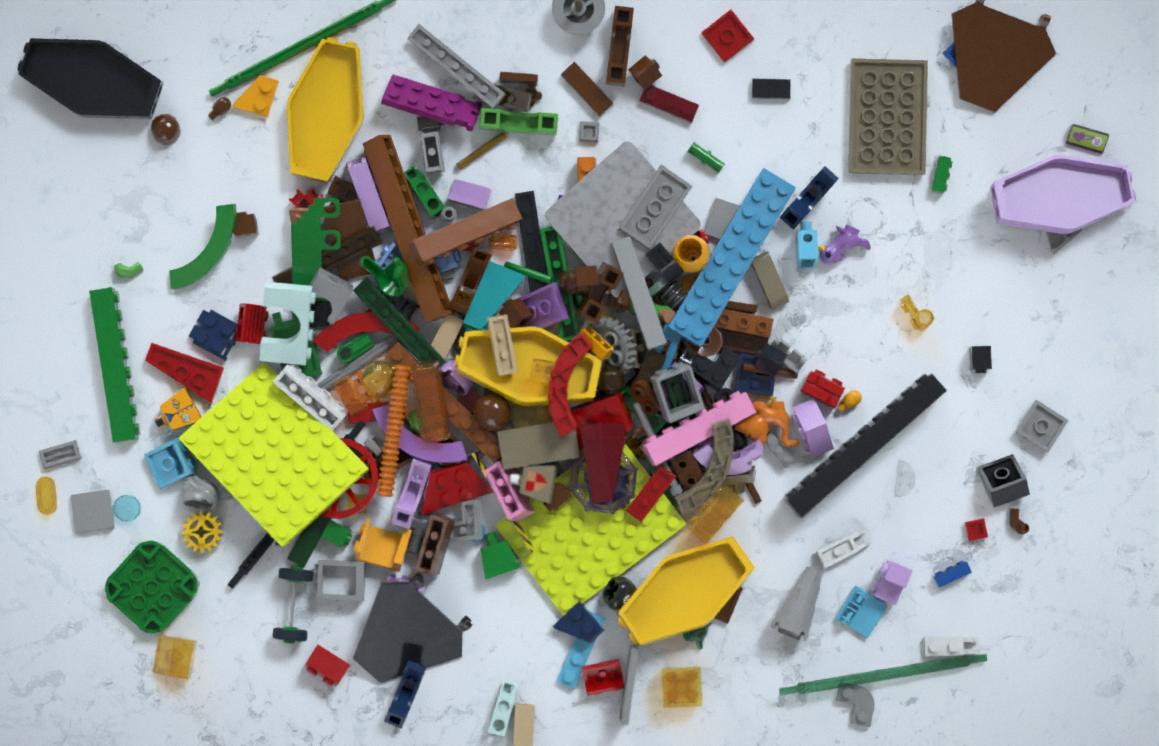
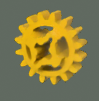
(202, 540)

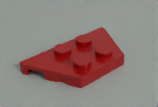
(452, 486)

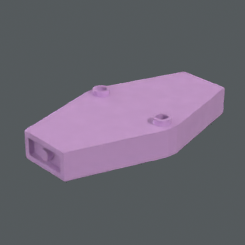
(1062, 194)

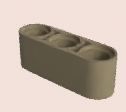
(769, 280)

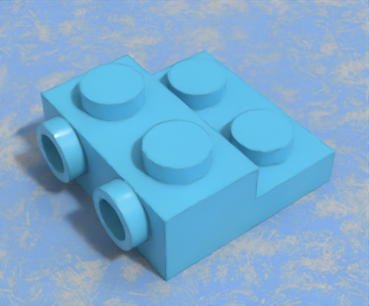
(170, 463)

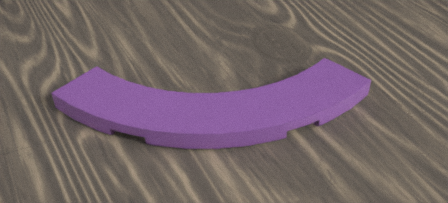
(422, 450)

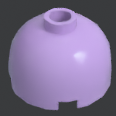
(454, 380)

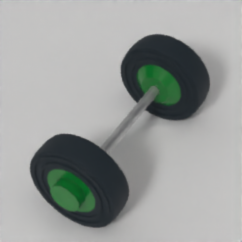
(289, 633)

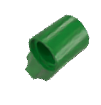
(356, 347)

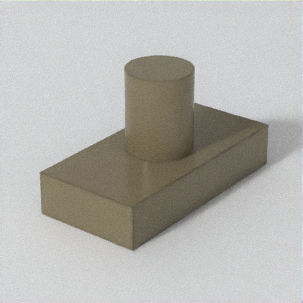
(738, 480)

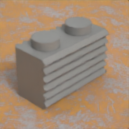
(432, 153)

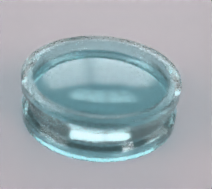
(127, 508)

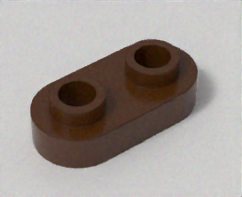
(645, 396)

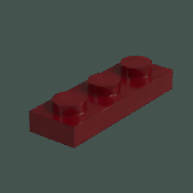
(669, 103)

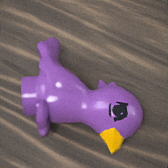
(844, 240)

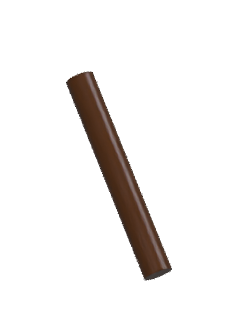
(782, 373)

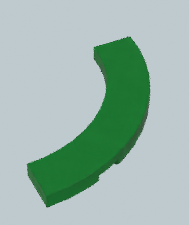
(213, 252)

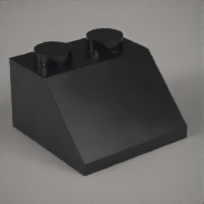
(1004, 480)

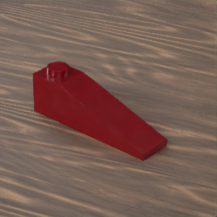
(603, 455)

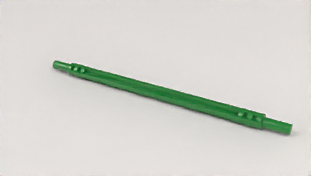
(300, 46)

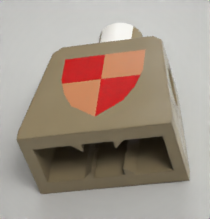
(536, 482)

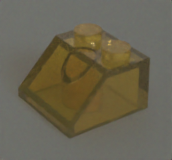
(174, 656)

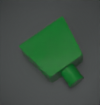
(497, 557)

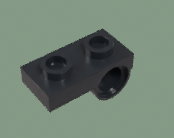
(664, 263)

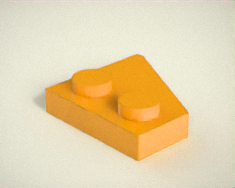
(258, 96)

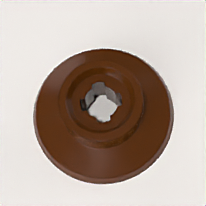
(712, 347)

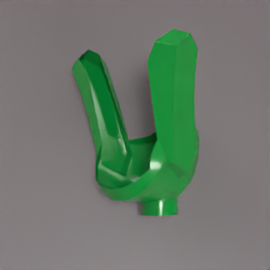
(392, 279)

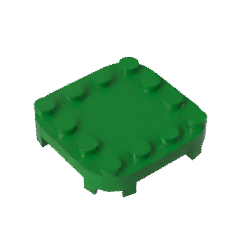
(152, 586)

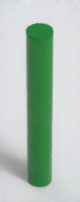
(530, 273)

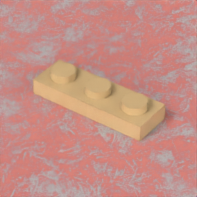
(502, 345)

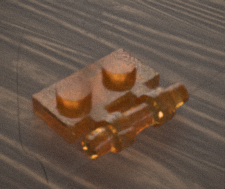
(350, 395)

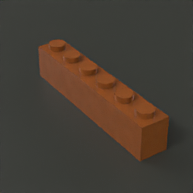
(464, 232)

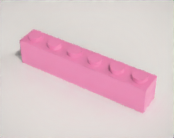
(697, 429)

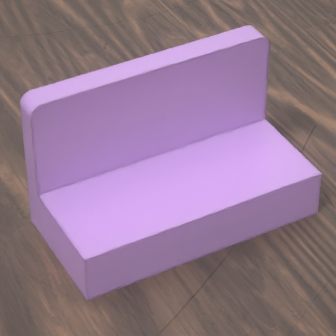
(469, 194)

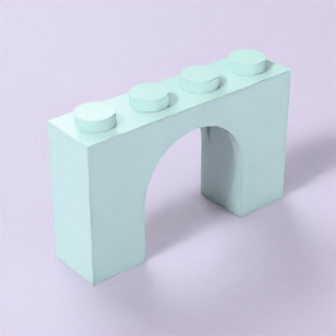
(298, 300)

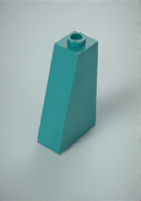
(493, 291)

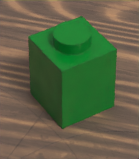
(337, 533)

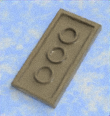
(536, 446)

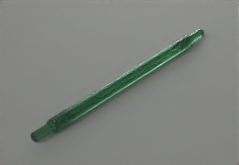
(883, 674)

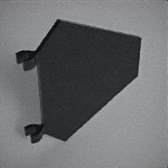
(406, 629)

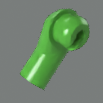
(127, 272)

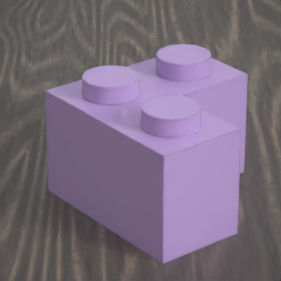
(812, 428)
(891, 582)

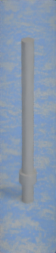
(675, 488)

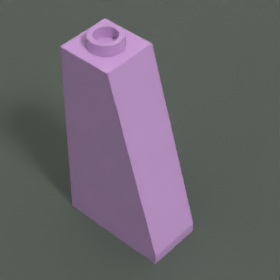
(368, 193)

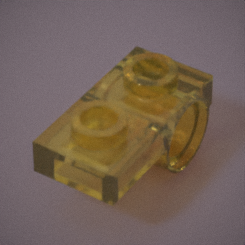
(909, 307)

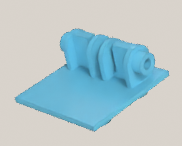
(861, 611)

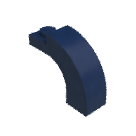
(809, 197)
(405, 694)

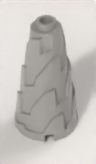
(799, 607)

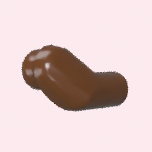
(1016, 524)

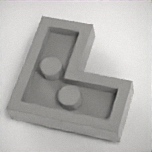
(471, 525)

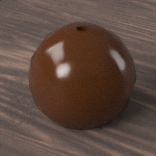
(491, 412)

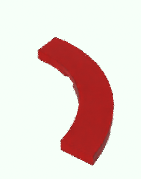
(349, 326)
(559, 383)

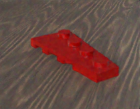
(189, 371)

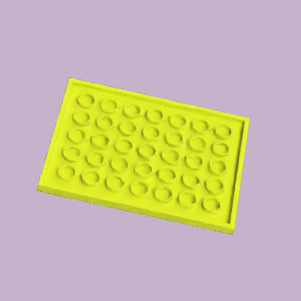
(273, 455)
(585, 549)

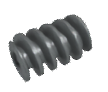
(673, 295)

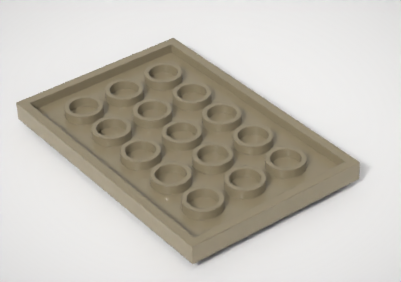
(888, 116)

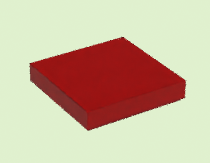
(727, 35)

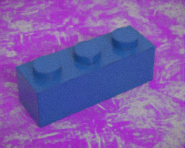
(952, 573)

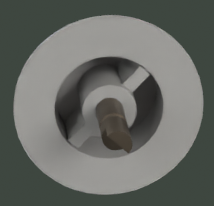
(578, 16)

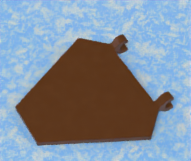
(996, 53)

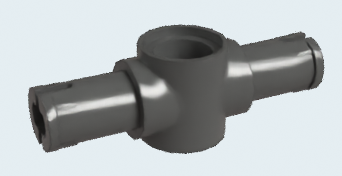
(418, 527)

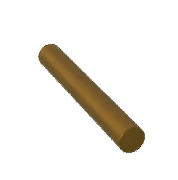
(481, 150)

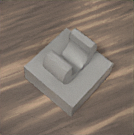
(374, 445)

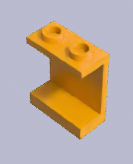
(381, 546)

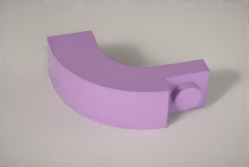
(741, 459)
(411, 493)

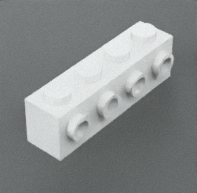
(310, 396)

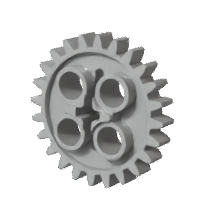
(615, 336)

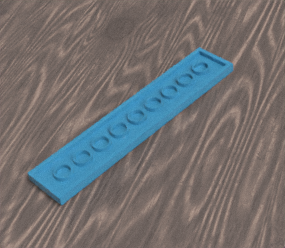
(731, 258)

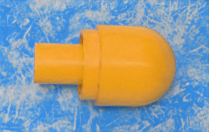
(850, 400)

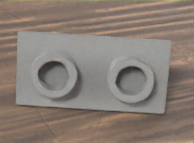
(794, 360)

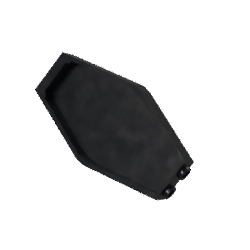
(90, 78)

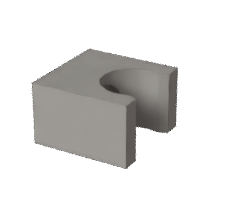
(333, 289)

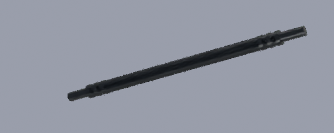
(267, 540)

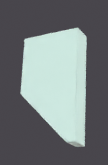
(657, 286)

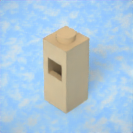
(447, 334)
(523, 724)

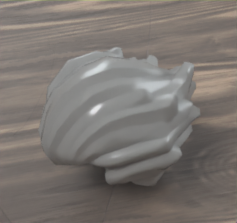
(200, 493)

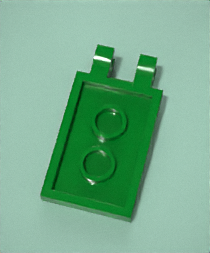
(289, 329)

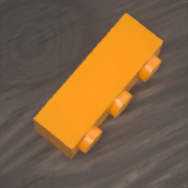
(600, 346)

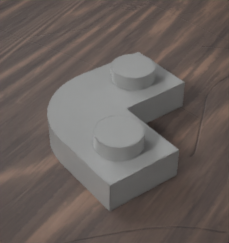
(862, 701)

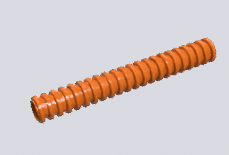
(394, 430)

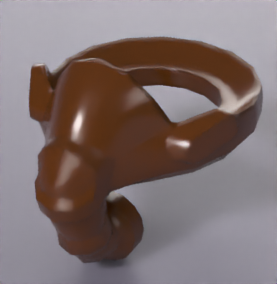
(633, 443)

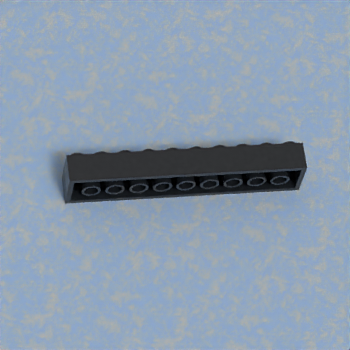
(865, 445)

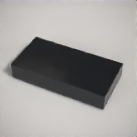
(771, 88)

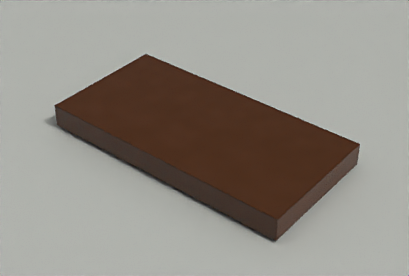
(348, 224)

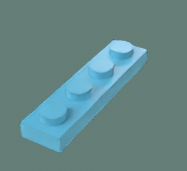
(577, 658)

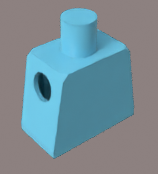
(806, 252)

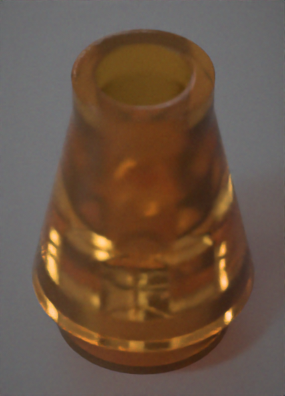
(504, 242)

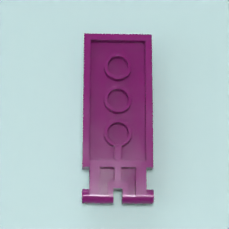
(431, 102)

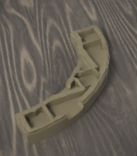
(715, 472)

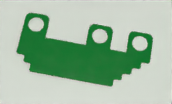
(309, 241)

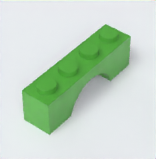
(509, 121)

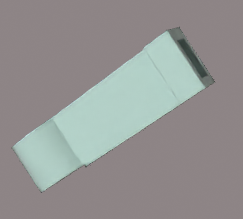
(503, 708)

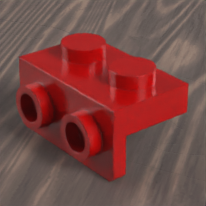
(603, 677)

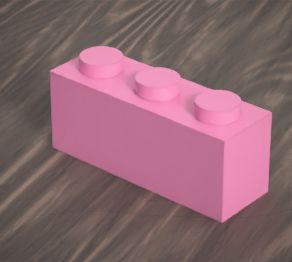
(514, 504)

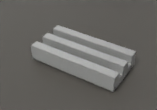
(76, 450)

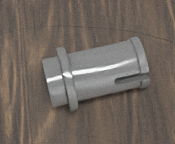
(445, 211)

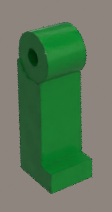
(424, 191)
(655, 420)

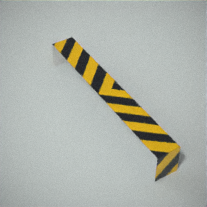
(517, 525)

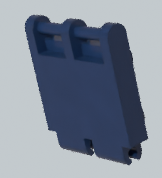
(214, 333)

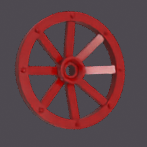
(373, 482)

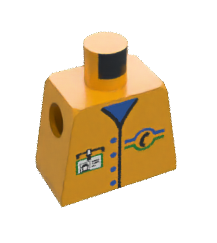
(178, 411)

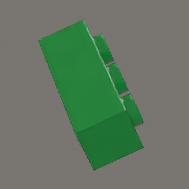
(941, 174)

